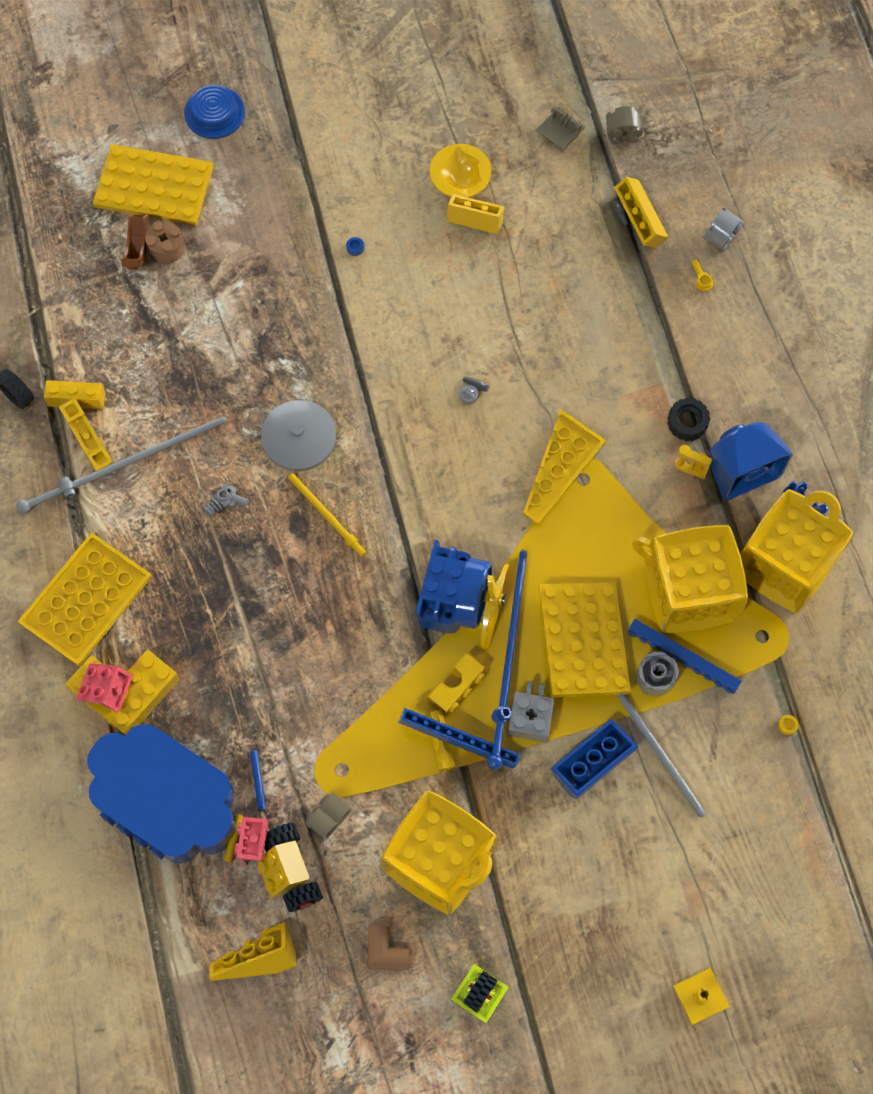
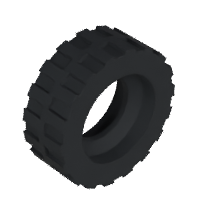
(15, 389)
(697, 408)

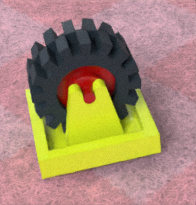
(479, 993)

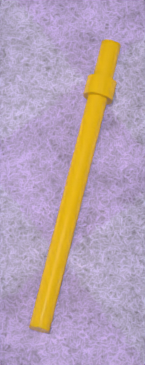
(350, 540)

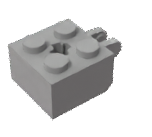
(534, 705)

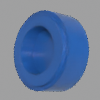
(355, 246)

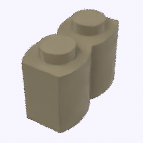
(327, 816)

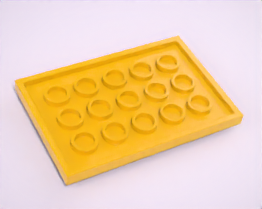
(153, 184)
(85, 599)
(583, 639)

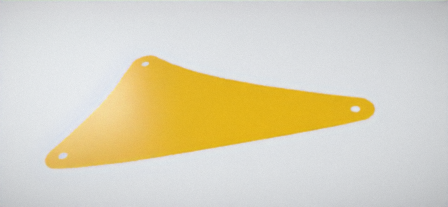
(578, 541)

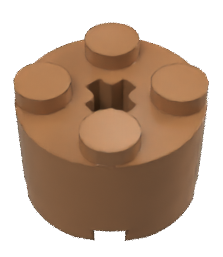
(164, 242)

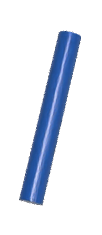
(258, 780)

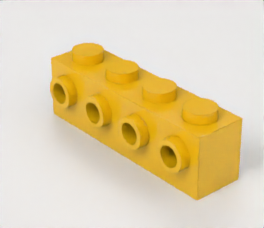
(641, 212)

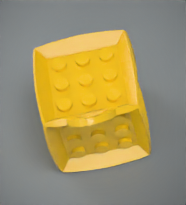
(795, 548)
(694, 578)
(439, 852)

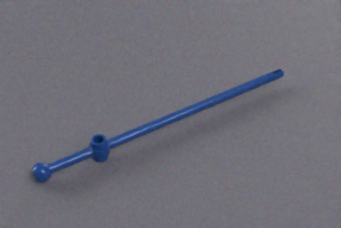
(503, 713)

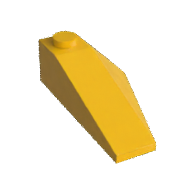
(263, 956)

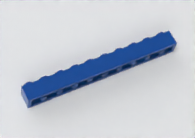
(684, 656)
(455, 737)

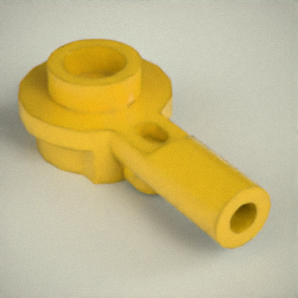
(704, 281)

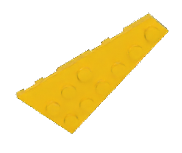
(565, 458)

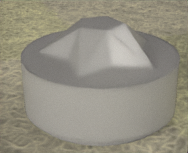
(468, 394)

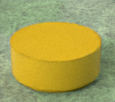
(787, 725)

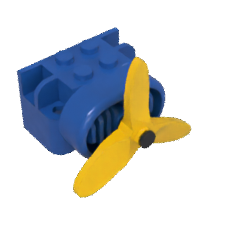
(457, 592)

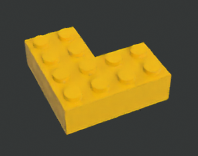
(149, 685)

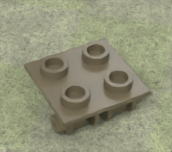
(560, 128)

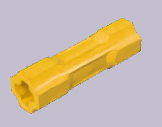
(442, 749)

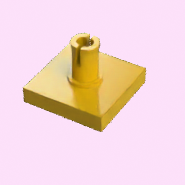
(701, 996)

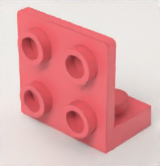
(104, 686)
(252, 839)

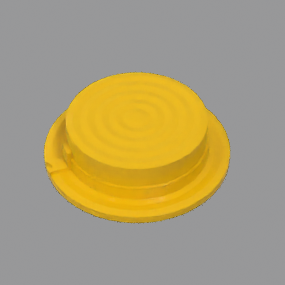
(460, 170)

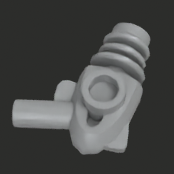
(223, 498)

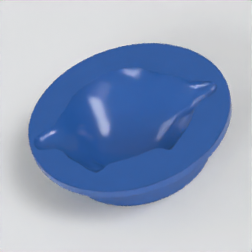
(214, 112)

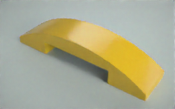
(85, 434)

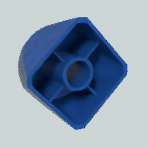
(748, 459)

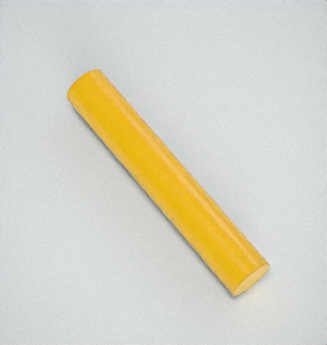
(231, 845)

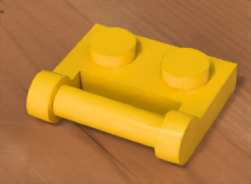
(699, 462)

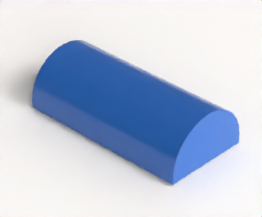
(593, 759)

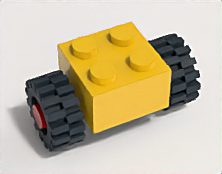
(285, 869)

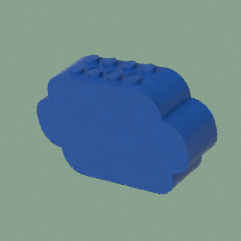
(161, 794)

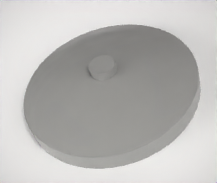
(298, 435)

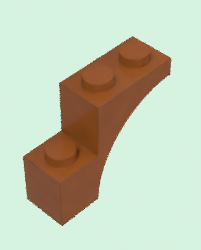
(135, 251)

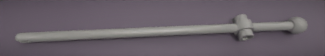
(68, 487)
(662, 755)

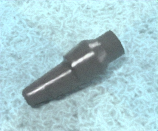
(620, 211)
(480, 385)

